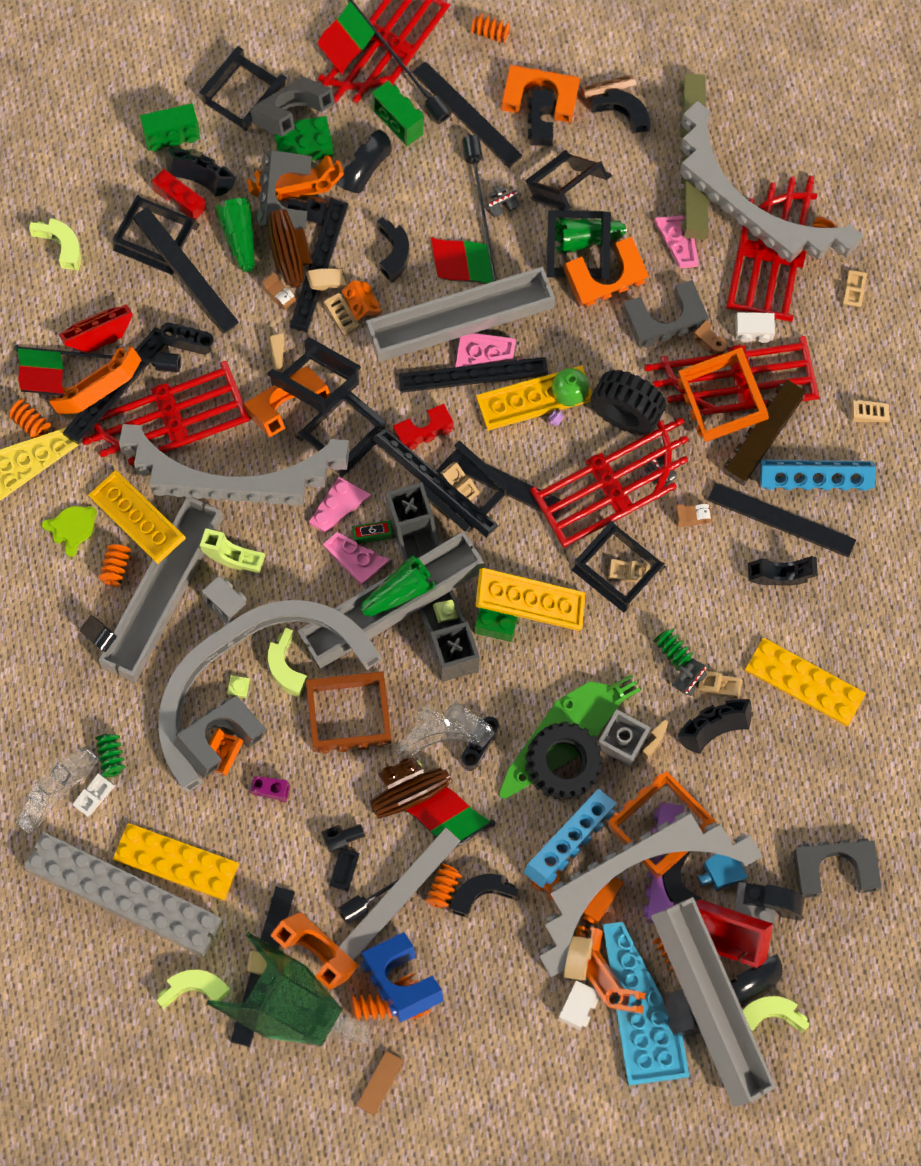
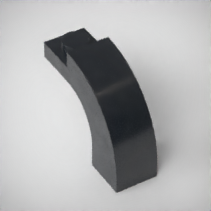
(625, 104)
(397, 261)
(775, 573)
(673, 884)
(479, 886)
(777, 898)

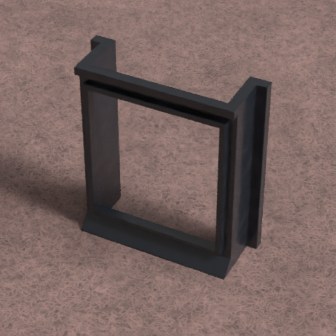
(225, 72)
(555, 197)
(142, 254)
(603, 271)
(327, 358)
(363, 446)
(483, 469)
(600, 584)

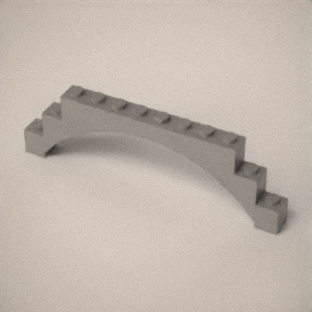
(780, 235)
(279, 487)
(670, 837)

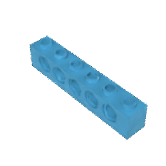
(809, 468)
(538, 869)

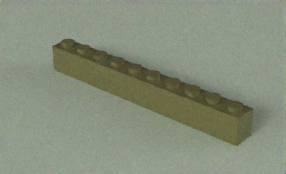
(694, 201)

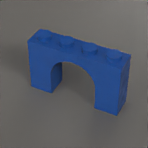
(402, 1000)

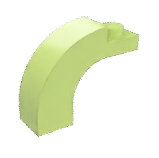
(58, 231)
(228, 554)
(285, 677)
(194, 980)
(774, 1007)

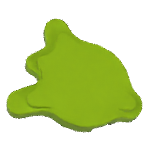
(72, 526)

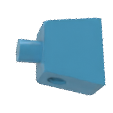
(722, 872)

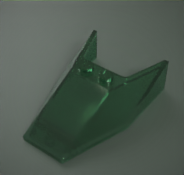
(285, 1001)

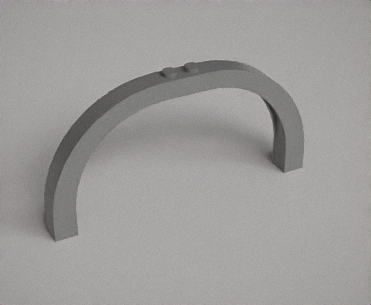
(226, 638)

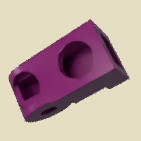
(270, 788)

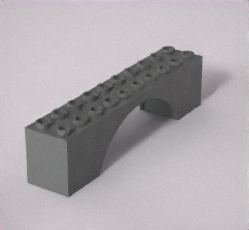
(417, 535)

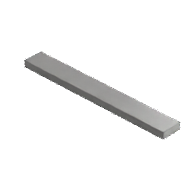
(399, 894)

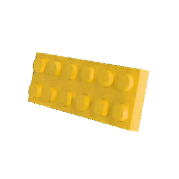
(521, 402)
(137, 516)
(530, 599)
(805, 682)
(176, 861)

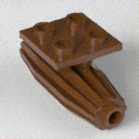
(288, 248)
(407, 787)

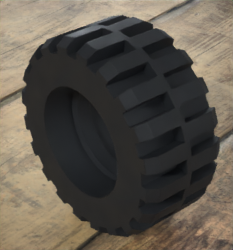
(628, 402)
(582, 742)

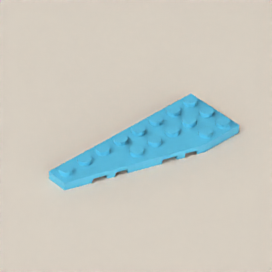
(646, 1039)

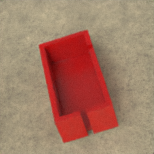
(736, 933)

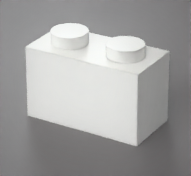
(755, 327)
(578, 1006)

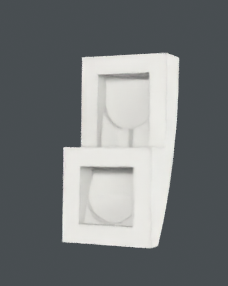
(93, 795)

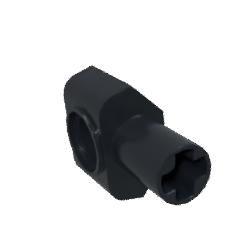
(313, 202)
(336, 838)

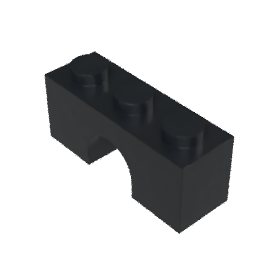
(541, 104)

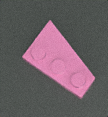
(681, 248)
(484, 349)
(337, 504)
(354, 558)

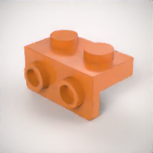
(361, 300)
(226, 747)

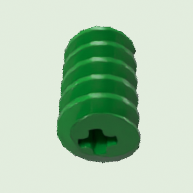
(673, 648)
(109, 755)

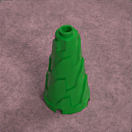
(237, 227)
(583, 233)
(401, 586)

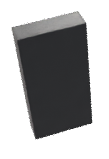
(344, 869)

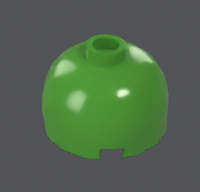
(570, 387)

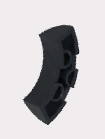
(366, 161)
(200, 170)
(715, 721)
(757, 979)

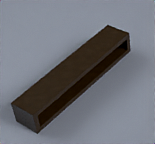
(764, 433)

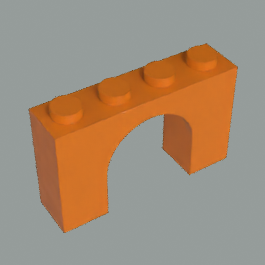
(521, 79)
(588, 290)
(264, 406)
(598, 905)
(301, 931)

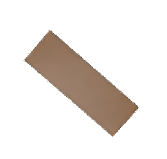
(603, 87)
(380, 1083)

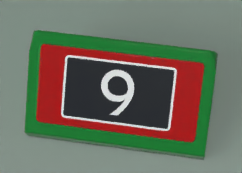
(372, 532)

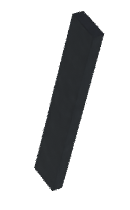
(517, 489)

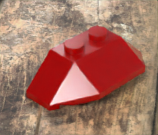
(98, 329)

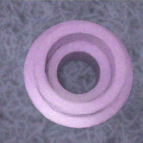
(555, 417)

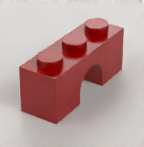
(170, 187)
(439, 423)

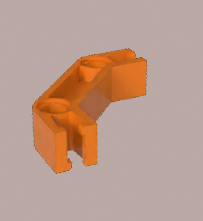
(295, 186)
(98, 384)
(604, 978)

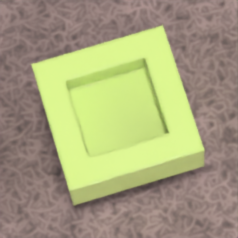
(445, 611)
(238, 686)

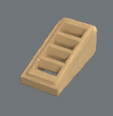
(342, 304)
(277, 349)
(856, 417)

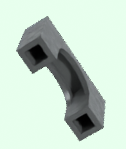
(271, 112)
(274, 166)
(648, 331)
(231, 715)
(860, 854)

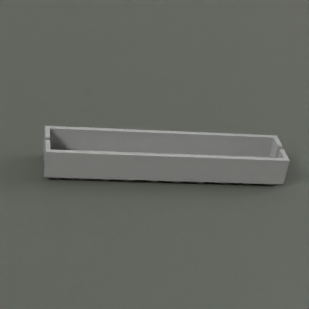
(460, 314)
(449, 568)
(159, 593)
(123, 894)
(713, 1002)

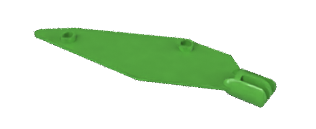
(587, 706)

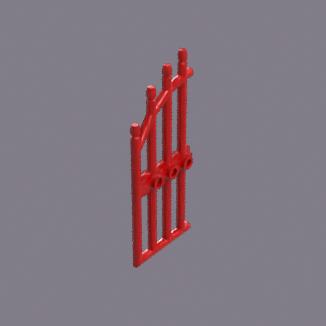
(397, 43)
(760, 251)
(741, 389)
(170, 414)
(610, 485)

